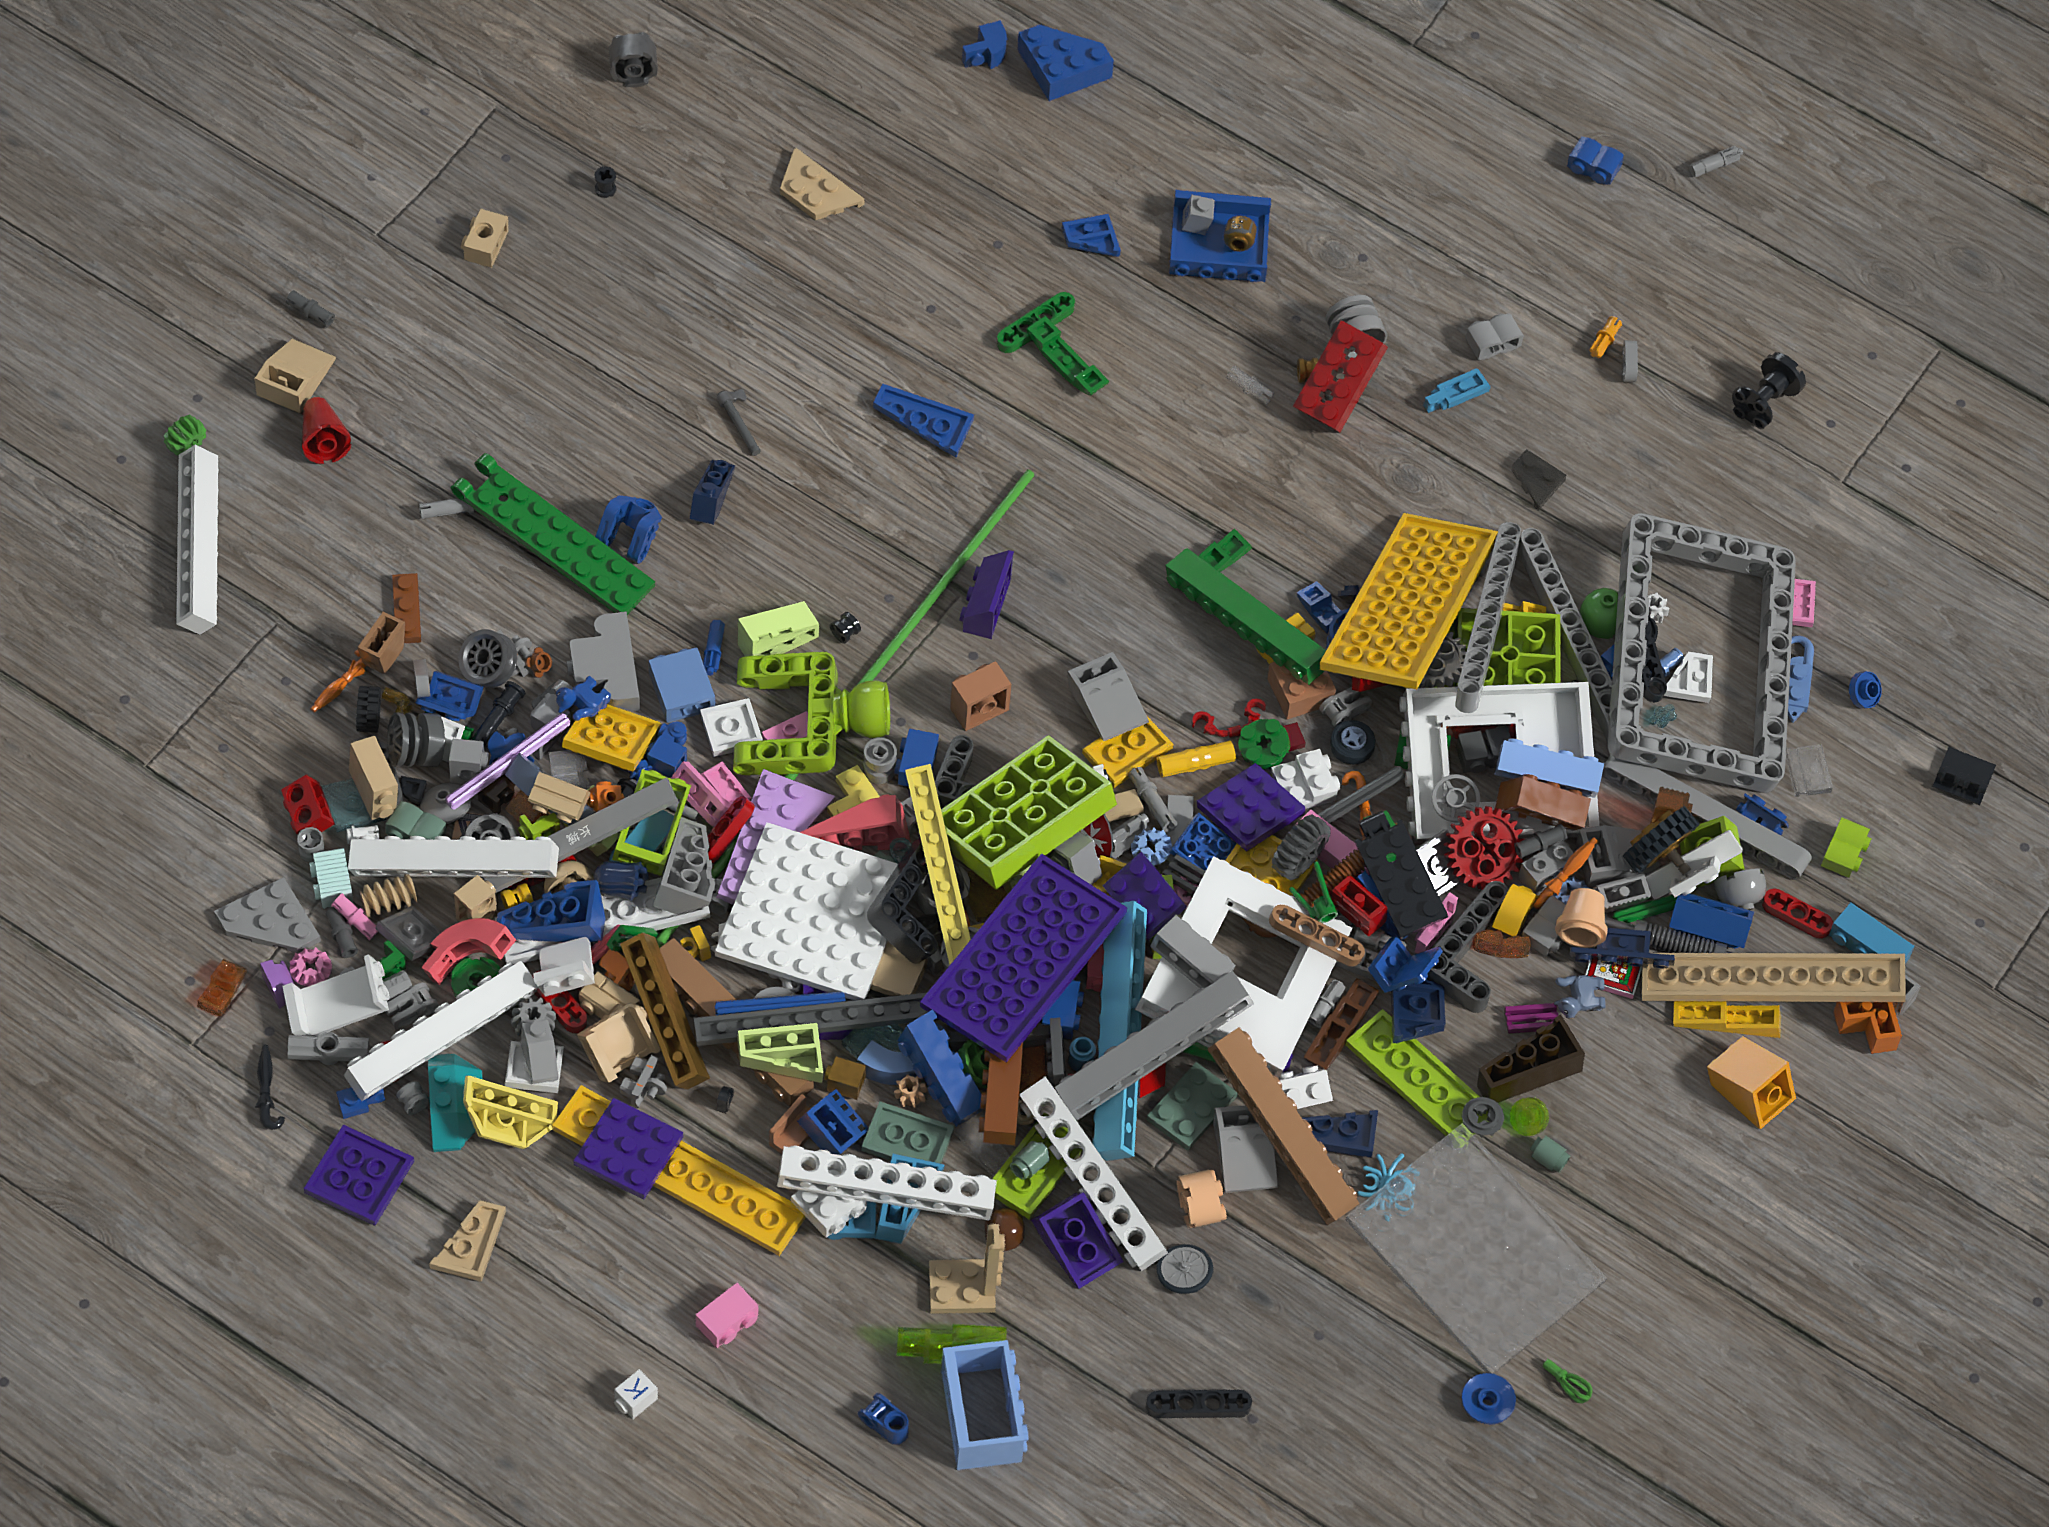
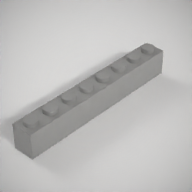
(1154, 1045)

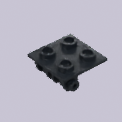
(1964, 776)

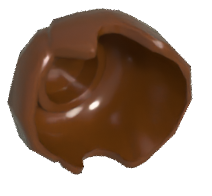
(1010, 1225)

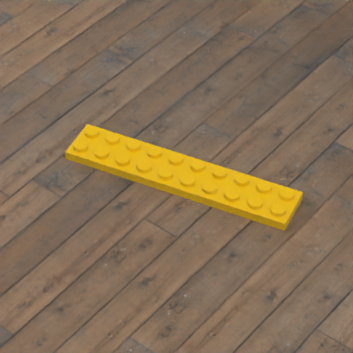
(700, 1182)

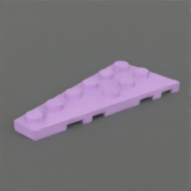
(778, 803)

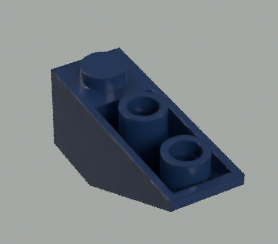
(711, 491)

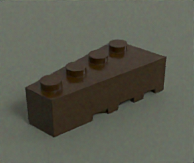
(1533, 1063)

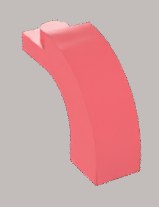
(465, 939)

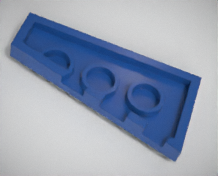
(929, 419)

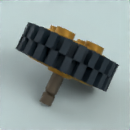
(1661, 840)

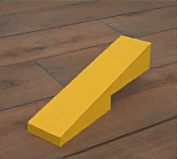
(1739, 1019)

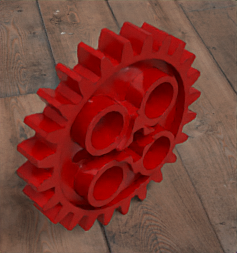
(1500, 832)

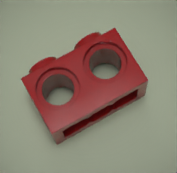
(307, 805)

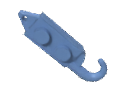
(1800, 679)

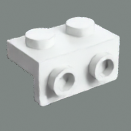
(1308, 1087)

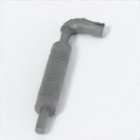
(1670, 939)

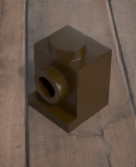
(497, 793)

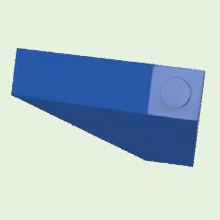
(559, 916)

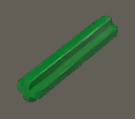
(1645, 909)

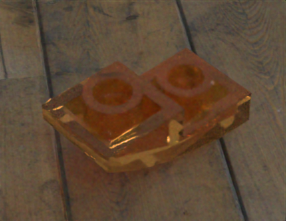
(1493, 944)
(222, 987)

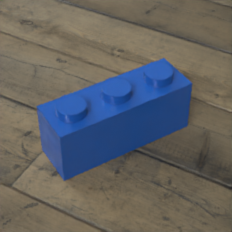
(1711, 920)

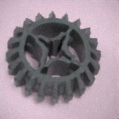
(1301, 847)

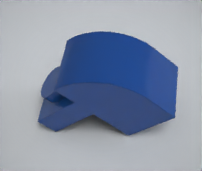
(989, 48)

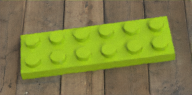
(1413, 1073)

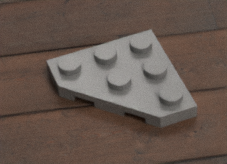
(269, 918)

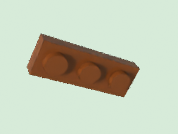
(407, 605)

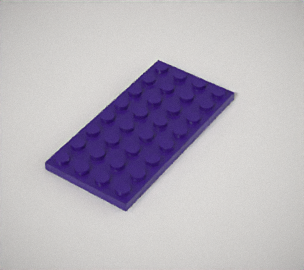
(1023, 957)

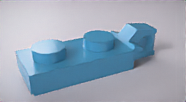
(1457, 391)

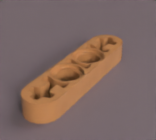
(1318, 931)

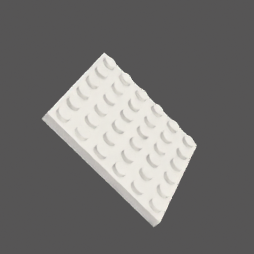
(807, 913)

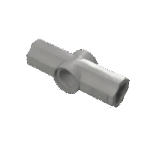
(312, 1048)

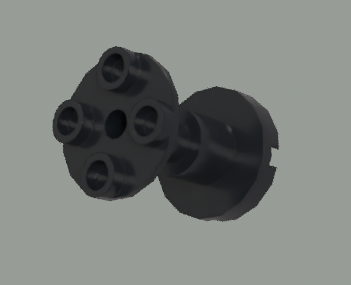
(1779, 378)

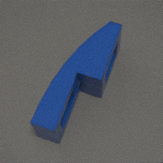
(1318, 604)

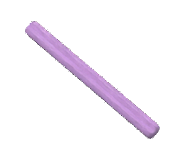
(502, 764)

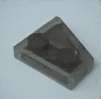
(1537, 477)

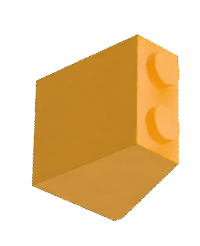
(1753, 1081)

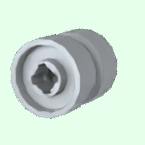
(879, 760)

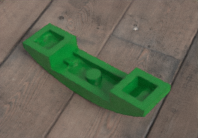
(1064, 358)

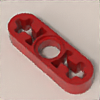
(729, 826)
(1800, 923)
(562, 1012)

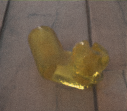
(399, 698)

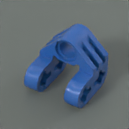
(636, 514)

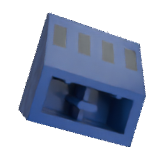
(833, 1124)

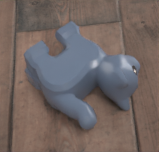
(1582, 993)

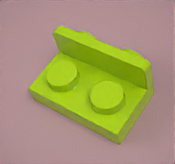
(542, 827)

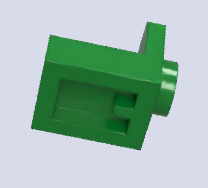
(394, 961)

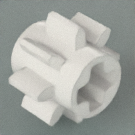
(1657, 607)

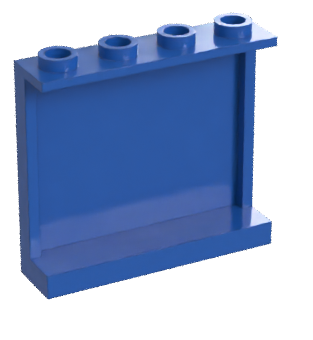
(1208, 254)

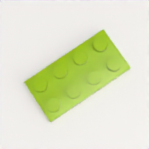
(1029, 1194)

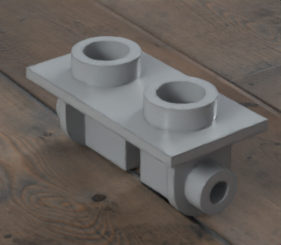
(1125, 834)

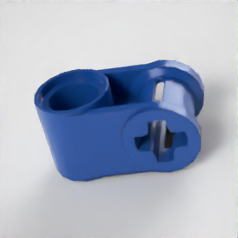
(881, 1416)

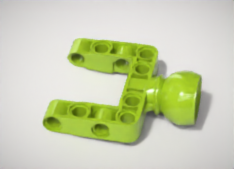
(829, 711)

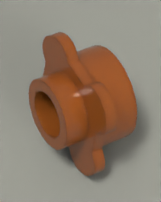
(544, 659)

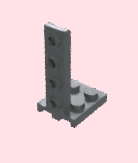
(1047, 1035)

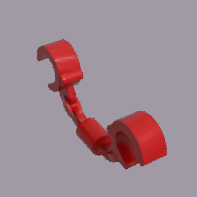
(1231, 731)

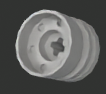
(1359, 313)

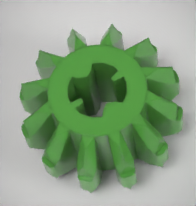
(184, 434)

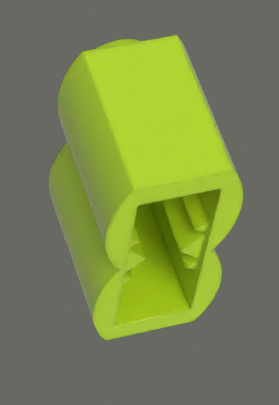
(1845, 848)

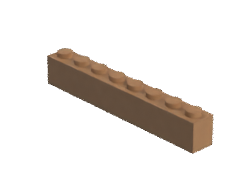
(700, 993)
(1283, 1125)

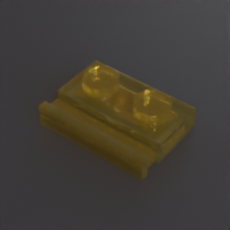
(983, 896)

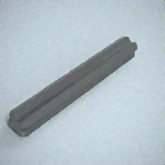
(1362, 794)

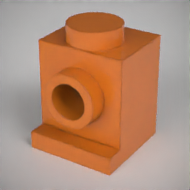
(617, 969)

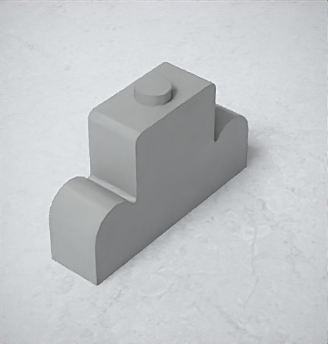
(607, 660)

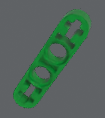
(1049, 306)

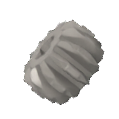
(532, 1010)

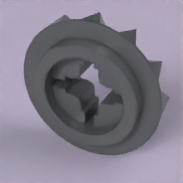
(1481, 1106)

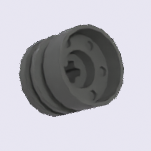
(415, 739)

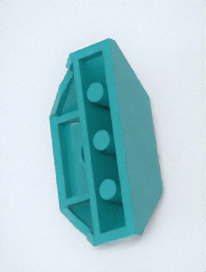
(449, 1116)

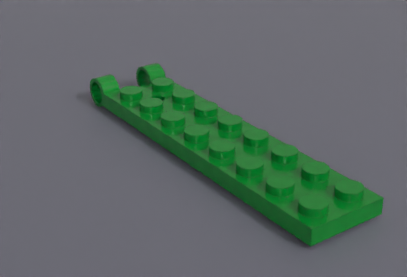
(555, 537)

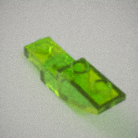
(930, 1342)

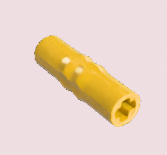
(1196, 759)

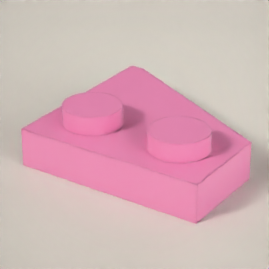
(1428, 936)

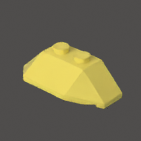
(507, 1113)

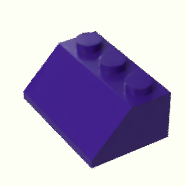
(987, 594)

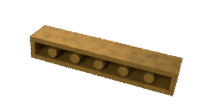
(665, 1011)

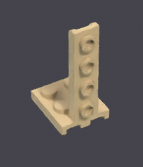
(968, 1283)

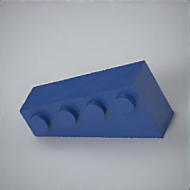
(940, 1069)

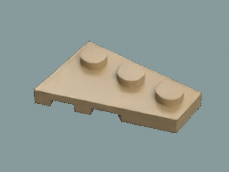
(472, 1244)

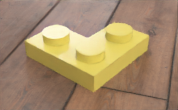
(855, 787)

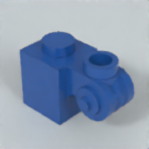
(668, 750)

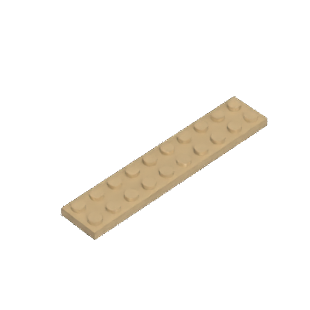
(1777, 977)

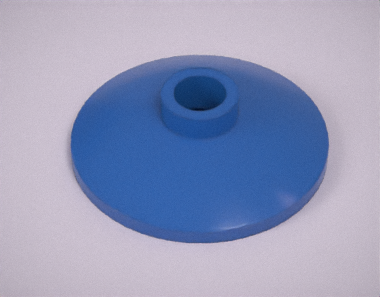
(1491, 1388)

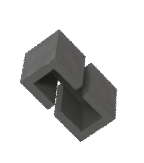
(1477, 753)

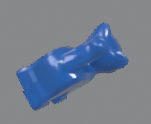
(584, 698)

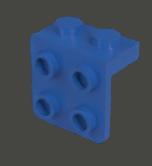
(451, 696)
(1396, 968)

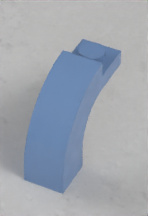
(886, 1065)

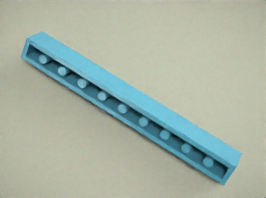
(1118, 1019)

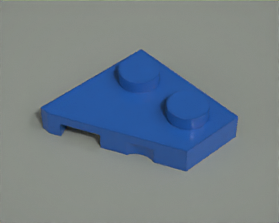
(1092, 235)

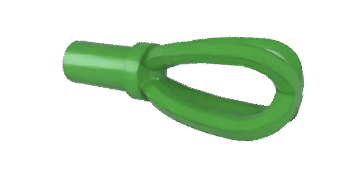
(1562, 1375)

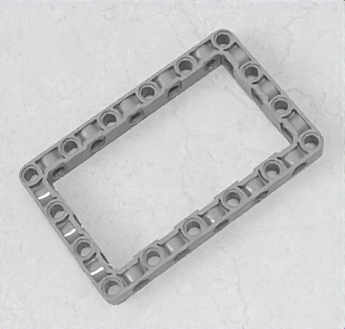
(1727, 551)

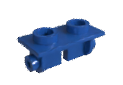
(1755, 808)

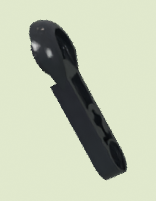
(1653, 662)

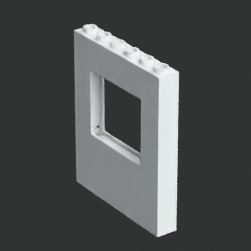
(1542, 715)
(1273, 1020)

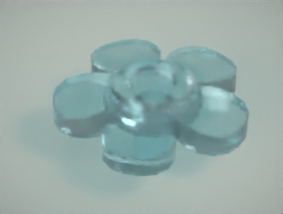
(1663, 715)

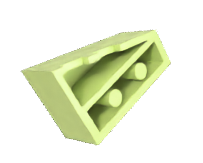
(777, 630)
(783, 1051)

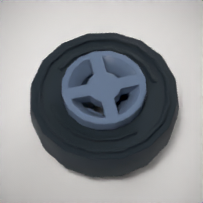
(1359, 735)

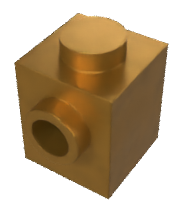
(845, 1077)

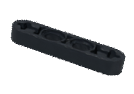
(1198, 1399)

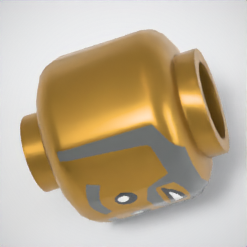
(1240, 233)

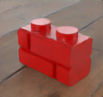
(1359, 905)

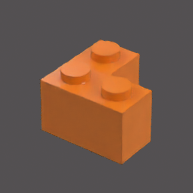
(1874, 1018)

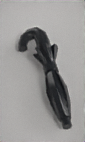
(265, 1103)

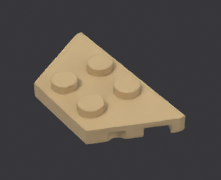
(815, 188)

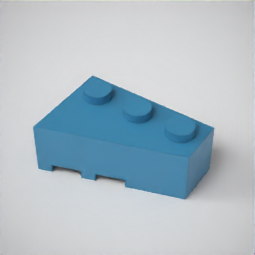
(895, 1220)

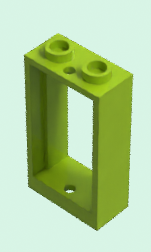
(632, 854)

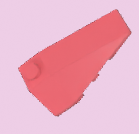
(866, 824)

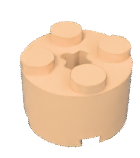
(1200, 1198)

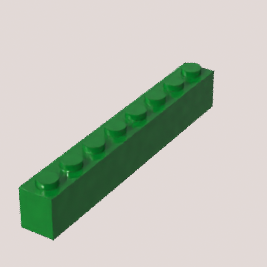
(1246, 615)

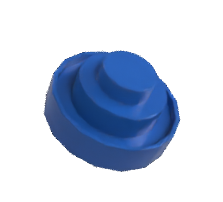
(1865, 689)

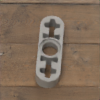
(421, 678)

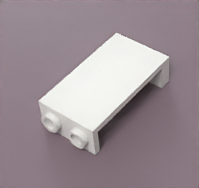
(337, 1000)

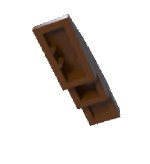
(1341, 1024)

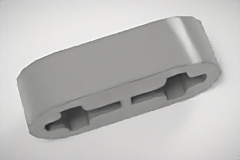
(1630, 361)

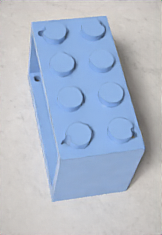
(980, 1358)

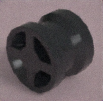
(845, 627)

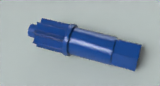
(713, 649)

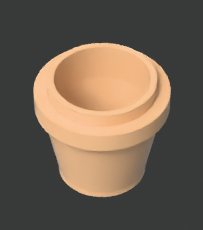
(1583, 919)

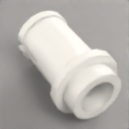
(356, 833)

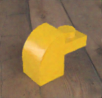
(1514, 910)

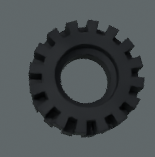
(368, 709)

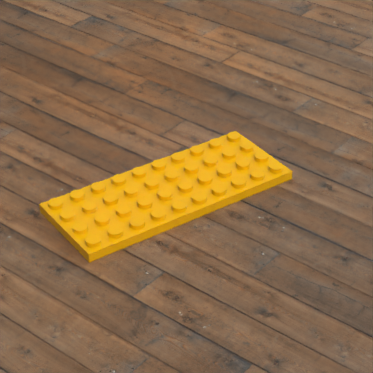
(1409, 601)

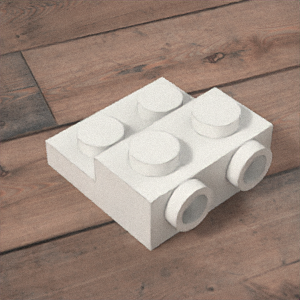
(1308, 778)
(828, 1212)

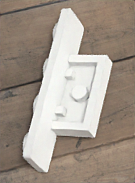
(1704, 866)

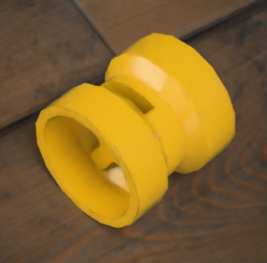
(517, 896)

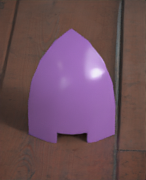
(275, 977)

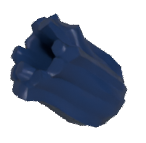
(621, 879)

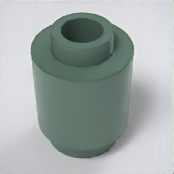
(1549, 1154)
(1030, 1160)

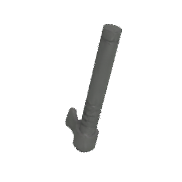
(726, 401)

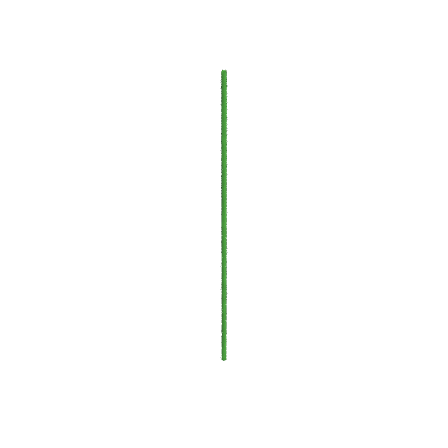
(901, 636)

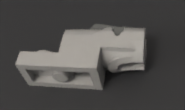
(544, 710)

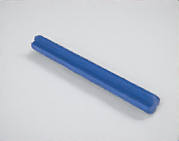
(770, 1003)

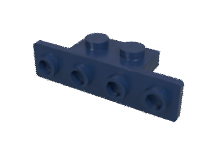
(1624, 946)

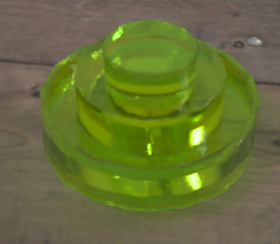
(1529, 1116)

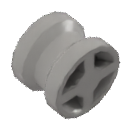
(413, 1098)

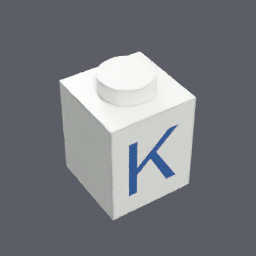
(635, 1394)

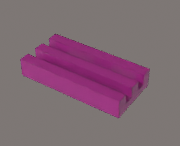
(1529, 1013)

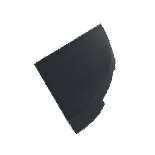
(413, 789)
(724, 1099)

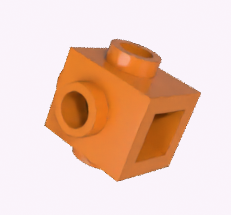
(604, 795)

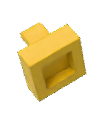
(698, 942)

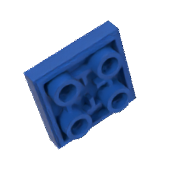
(1201, 842)

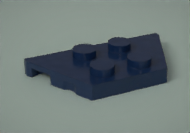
(1417, 1011)

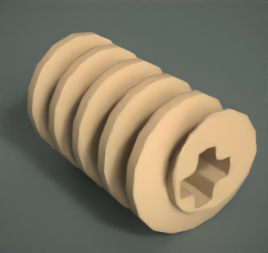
(388, 895)

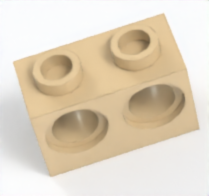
(475, 900)

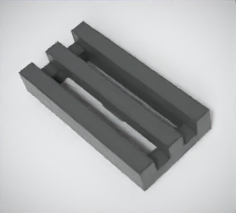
(1186, 869)

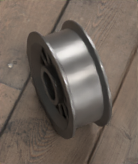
(474, 656)

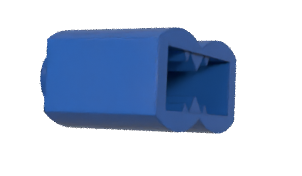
(1595, 160)

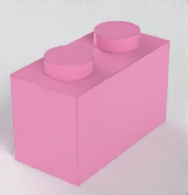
(727, 1315)

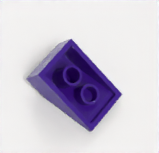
(1077, 1239)

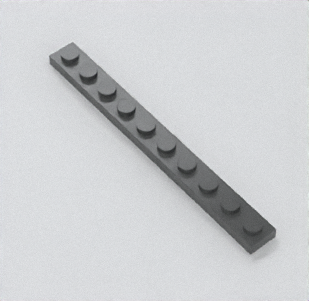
(828, 1017)

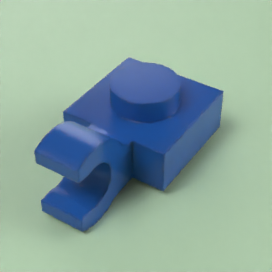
(353, 1106)

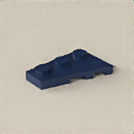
(1346, 1134)

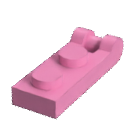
(702, 794)

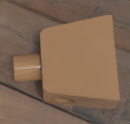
(382, 648)

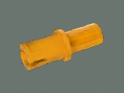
(1605, 337)

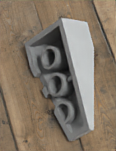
(687, 872)

